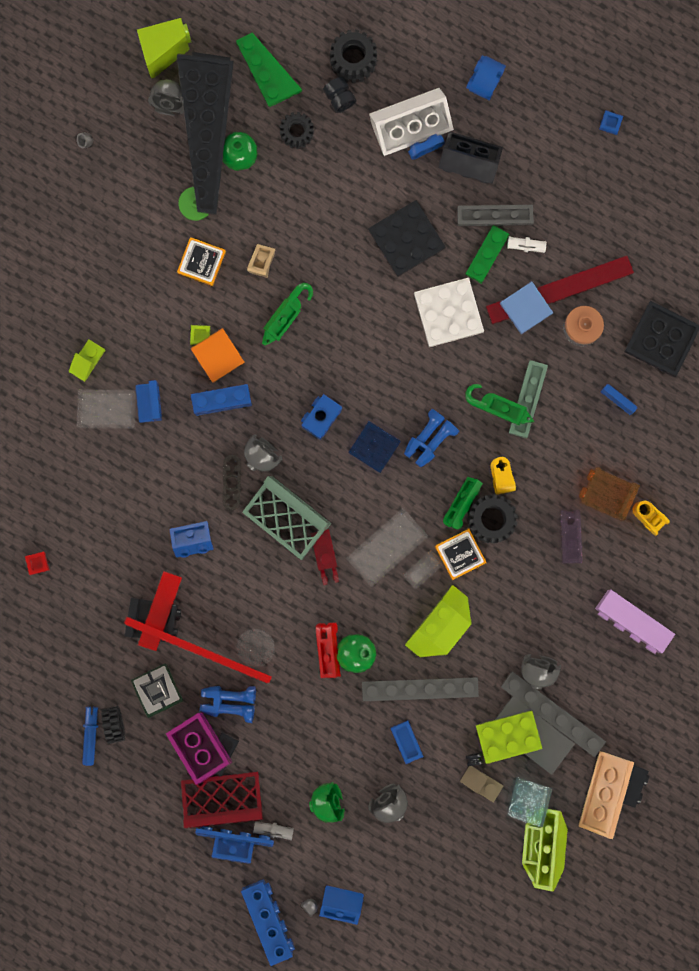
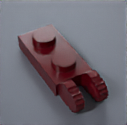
(325, 556)

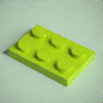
(508, 737)

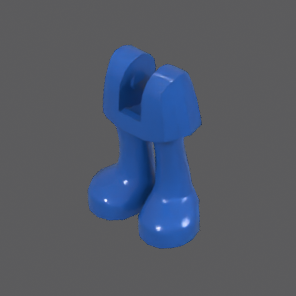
(435, 420)
(217, 707)

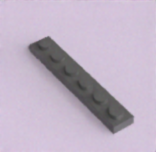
(420, 689)
(553, 714)

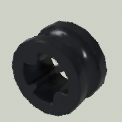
(474, 759)

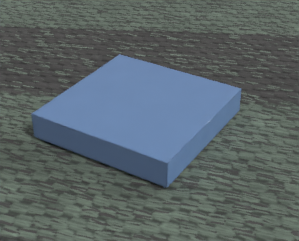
(526, 308)

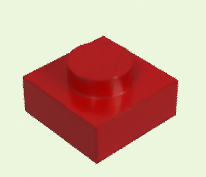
(37, 563)

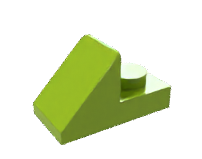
(86, 360)

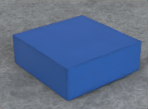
(611, 122)

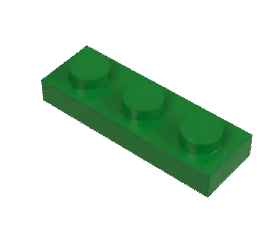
(487, 254)

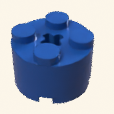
(485, 77)

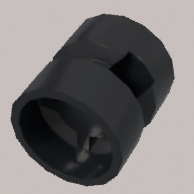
(338, 92)

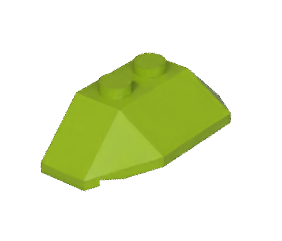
(442, 626)
(545, 850)

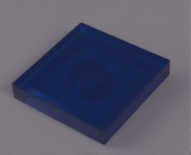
(374, 447)

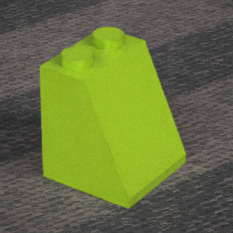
(163, 43)

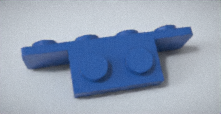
(232, 846)

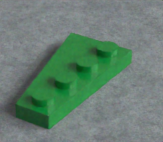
(269, 75)

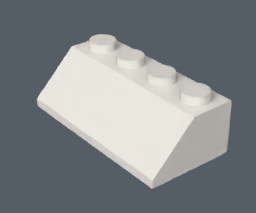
(411, 121)

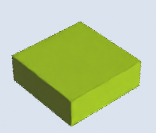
(198, 334)

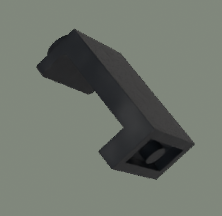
(139, 611)

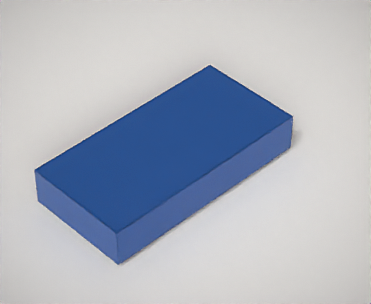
(619, 399)
(406, 742)

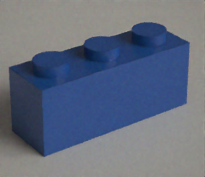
(221, 400)

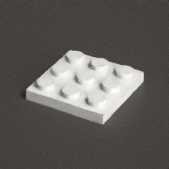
(448, 312)

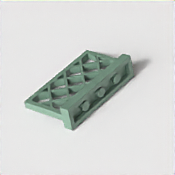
(297, 505)

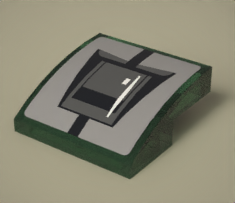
(157, 690)

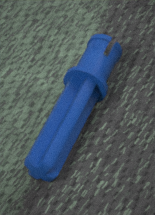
(89, 736)

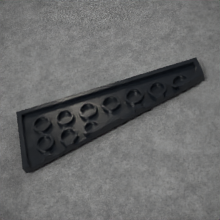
(206, 105)

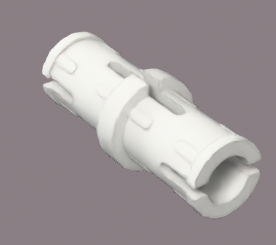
(526, 244)

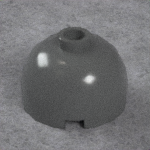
(166, 97)
(260, 455)
(540, 672)
(390, 805)

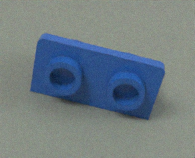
(191, 539)

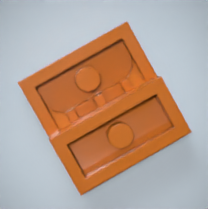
(217, 355)

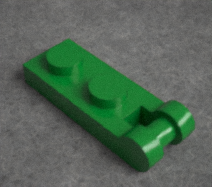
(462, 503)

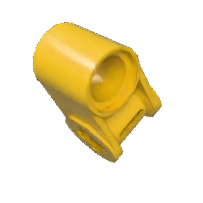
(502, 480)
(653, 519)

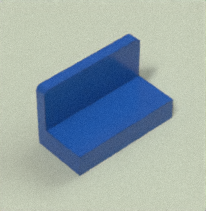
(148, 402)
(341, 905)

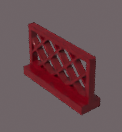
(228, 816)

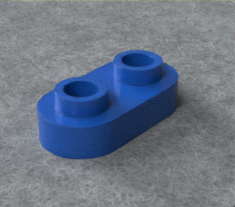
(420, 149)

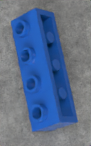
(267, 922)

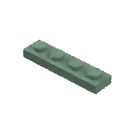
(529, 395)

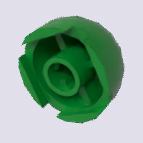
(239, 151)
(356, 653)
(326, 803)

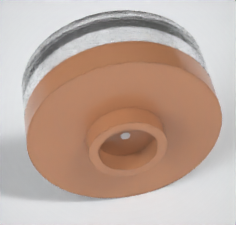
(583, 326)

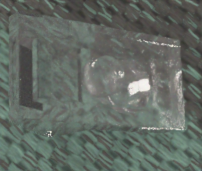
(423, 569)

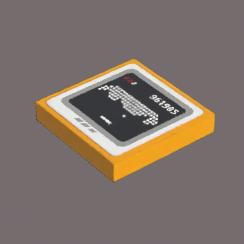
(201, 261)
(460, 554)

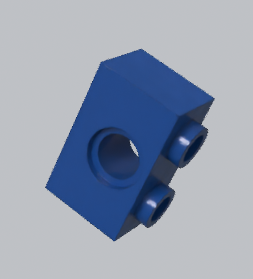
(316, 427)

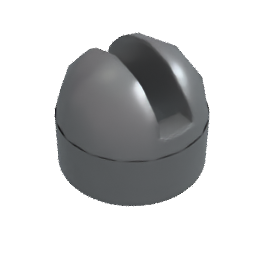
(84, 140)
(309, 906)

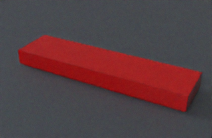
(160, 609)

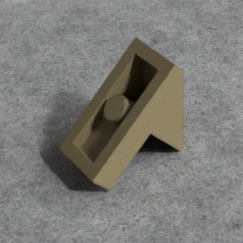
(481, 783)

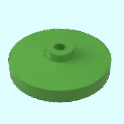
(188, 205)

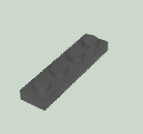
(495, 215)

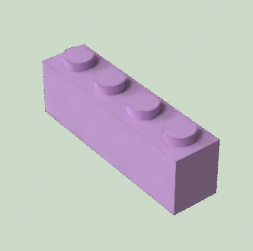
(634, 621)

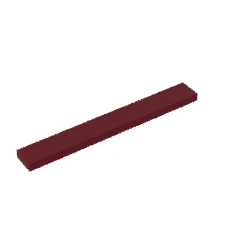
(572, 285)

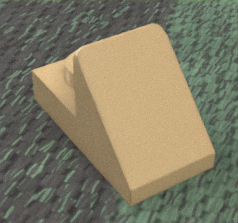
(261, 260)

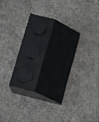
(470, 157)

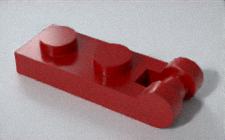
(327, 650)

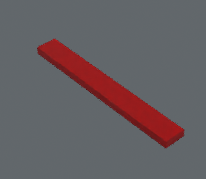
(197, 650)

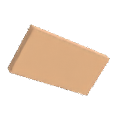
(606, 794)

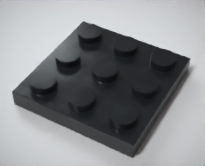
(406, 238)
(662, 339)

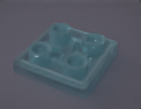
(529, 802)

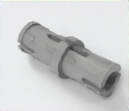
(273, 830)

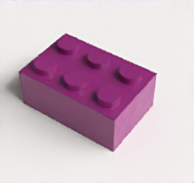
(199, 748)

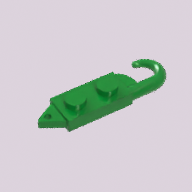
(285, 314)
(499, 407)

